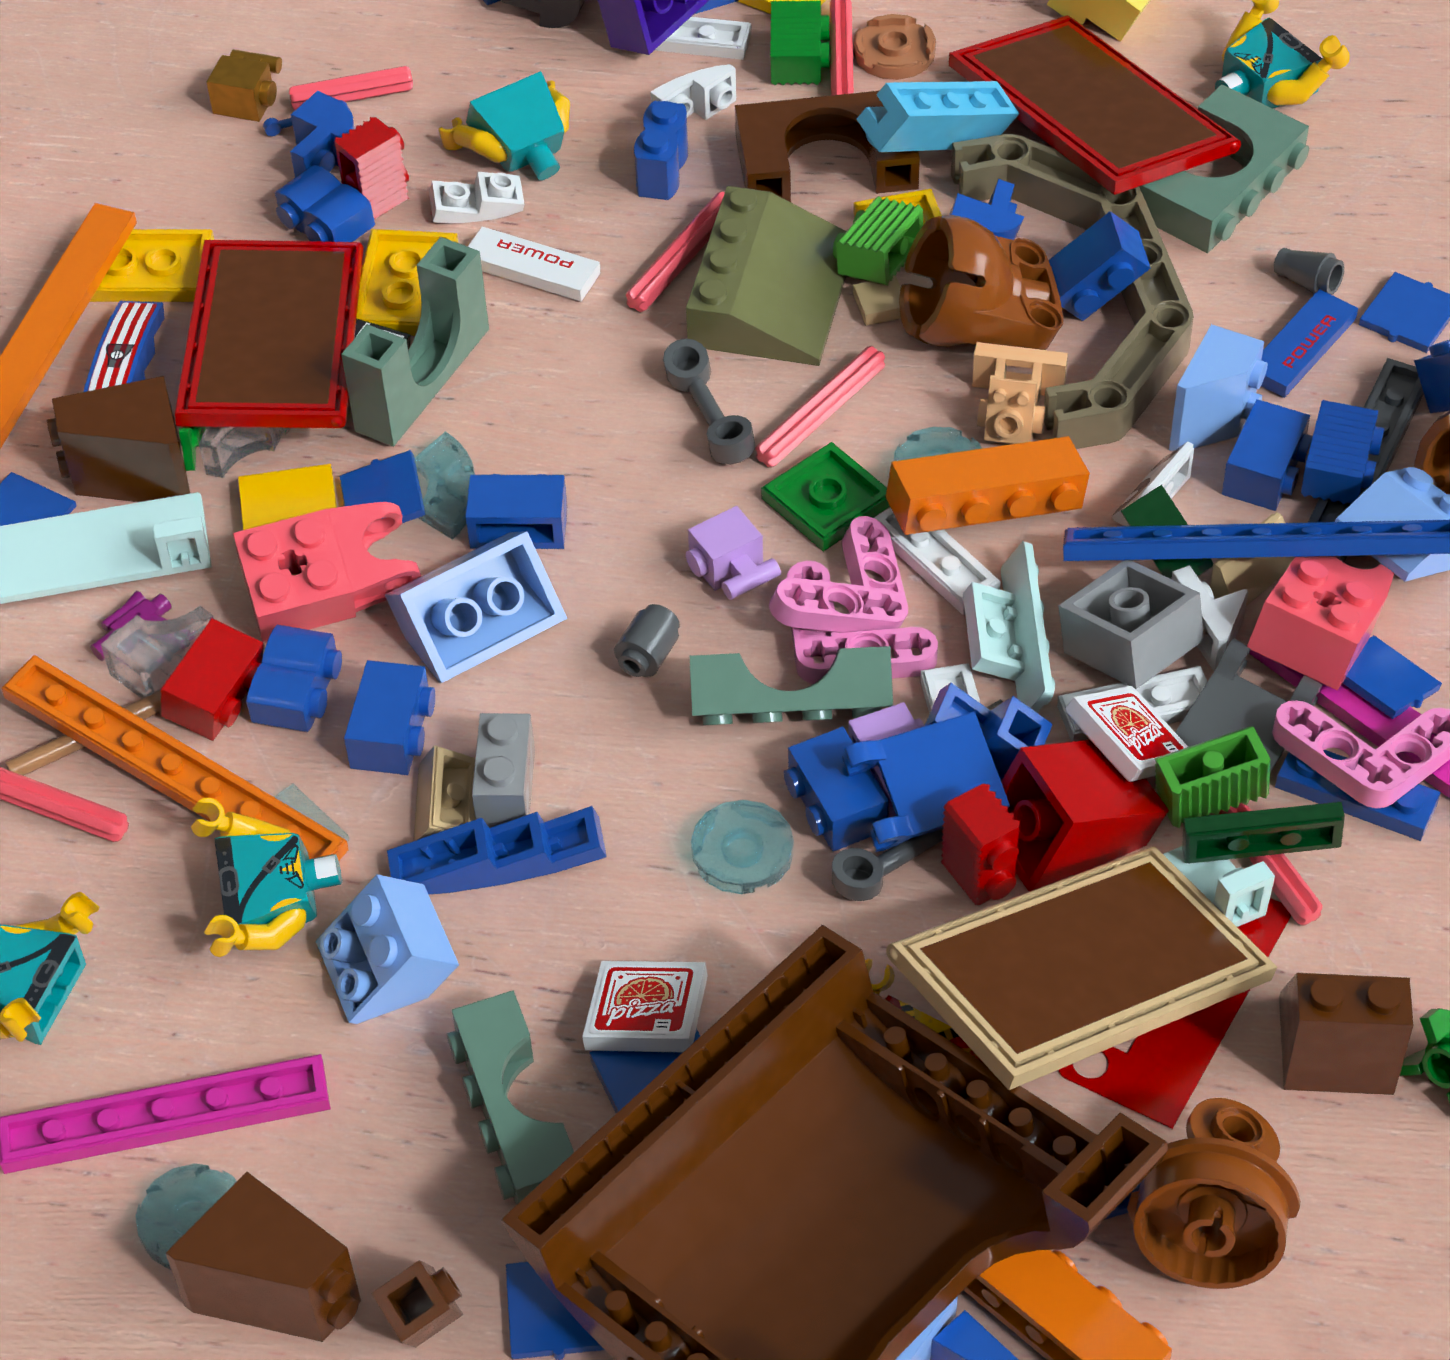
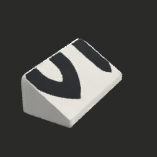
(1170, 472)

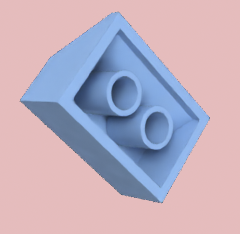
(477, 605)

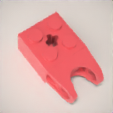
(331, 564)
(1321, 616)

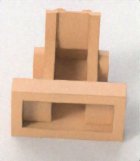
(1013, 398)

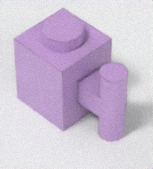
(729, 554)

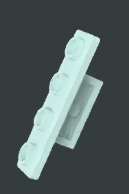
(1009, 629)

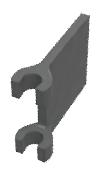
(1235, 703)

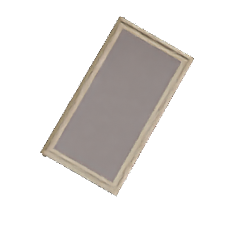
(1080, 965)

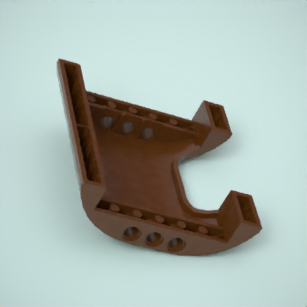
(813, 1181)

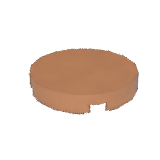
(894, 47)

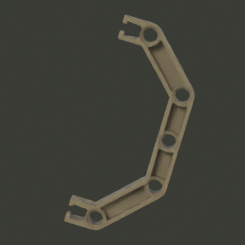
(1044, 179)

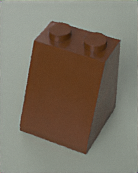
(120, 442)
(1344, 1032)
(265, 1266)

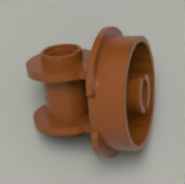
(1217, 1200)

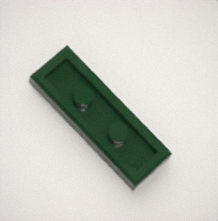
(1263, 832)

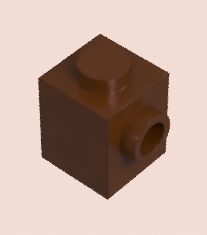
(419, 1302)

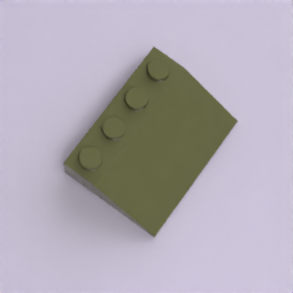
(766, 280)

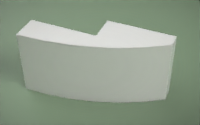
(701, 91)
(488, 199)

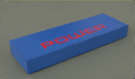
(1305, 341)

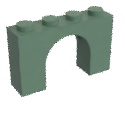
(1209, 208)
(395, 384)

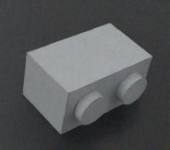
(503, 767)

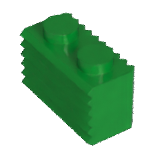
(797, 43)

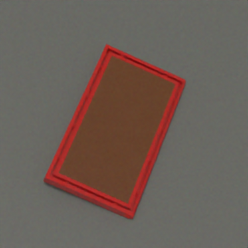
(1095, 104)
(270, 335)

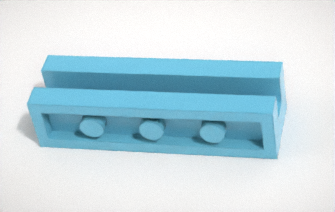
(936, 115)

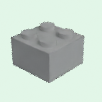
(1131, 623)

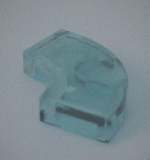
(448, 473)

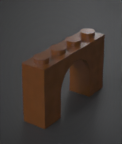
(775, 129)

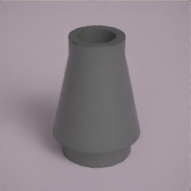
(1310, 269)

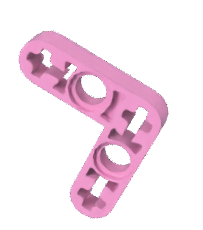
(869, 602)
(813, 643)
(1369, 774)

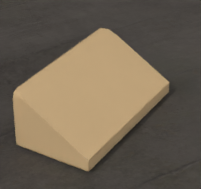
(1248, 573)
(443, 792)

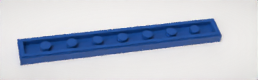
(1257, 540)

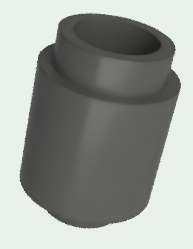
(647, 641)

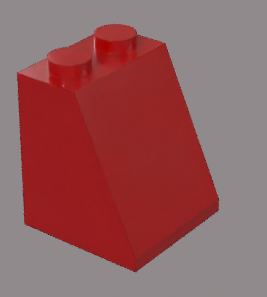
(1075, 811)

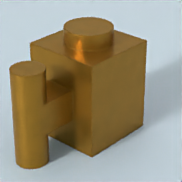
(243, 84)

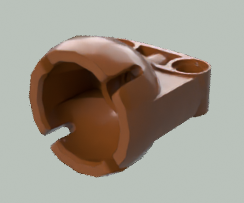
(980, 288)

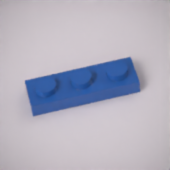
(1406, 816)

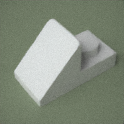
(1220, 616)

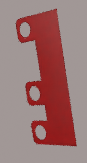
(1170, 1060)

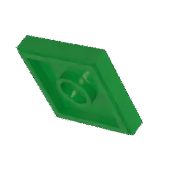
(825, 495)

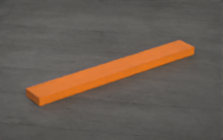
(59, 308)
(153, 753)

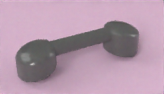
(689, 370)
(860, 873)

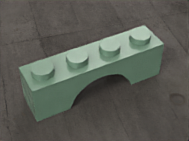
(726, 687)
(496, 1049)

